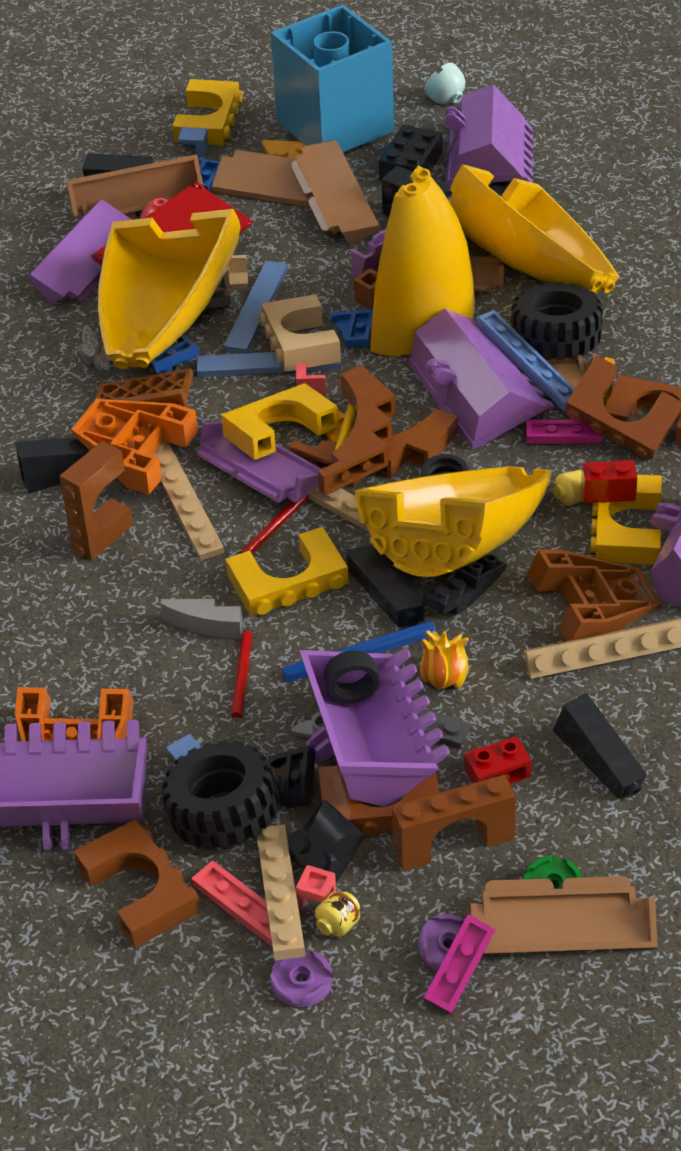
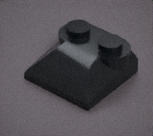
(326, 840)

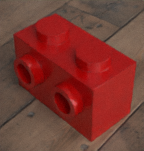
(609, 481)
(501, 758)

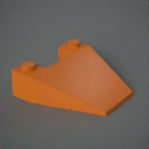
(138, 432)
(35, 703)

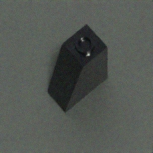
(45, 460)
(387, 585)
(599, 746)

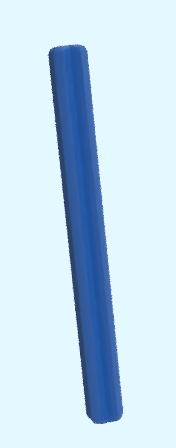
(375, 645)

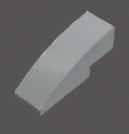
(203, 617)

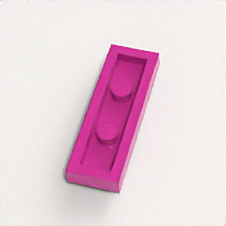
(560, 432)
(459, 963)

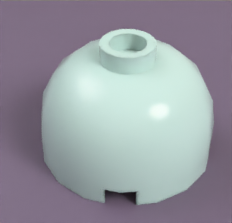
(446, 85)

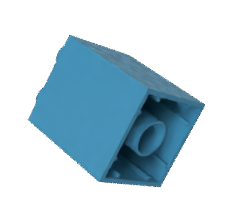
(333, 79)

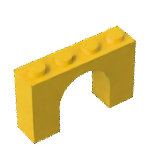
(211, 94)
(249, 427)
(623, 543)
(263, 592)

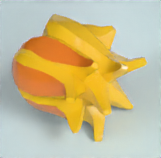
(444, 661)

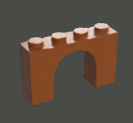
(636, 394)
(642, 435)
(80, 488)
(367, 818)
(420, 820)
(135, 848)

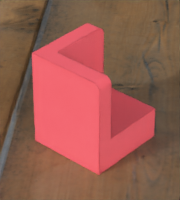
(316, 382)
(314, 885)

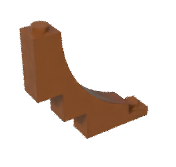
(414, 444)
(365, 446)

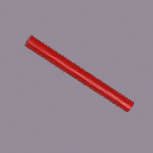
(290, 509)
(241, 675)

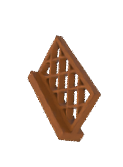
(176, 393)

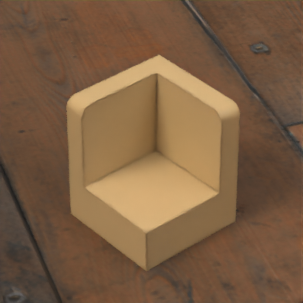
(237, 273)

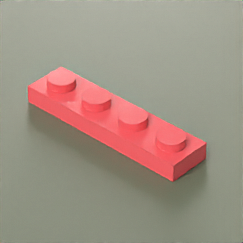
(234, 899)

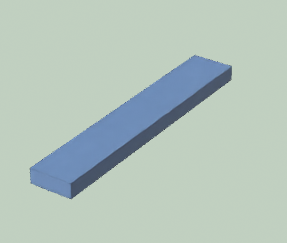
(248, 323)
(525, 357)
(247, 364)

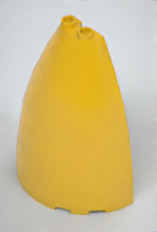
(529, 231)
(420, 266)
(160, 282)
(450, 517)

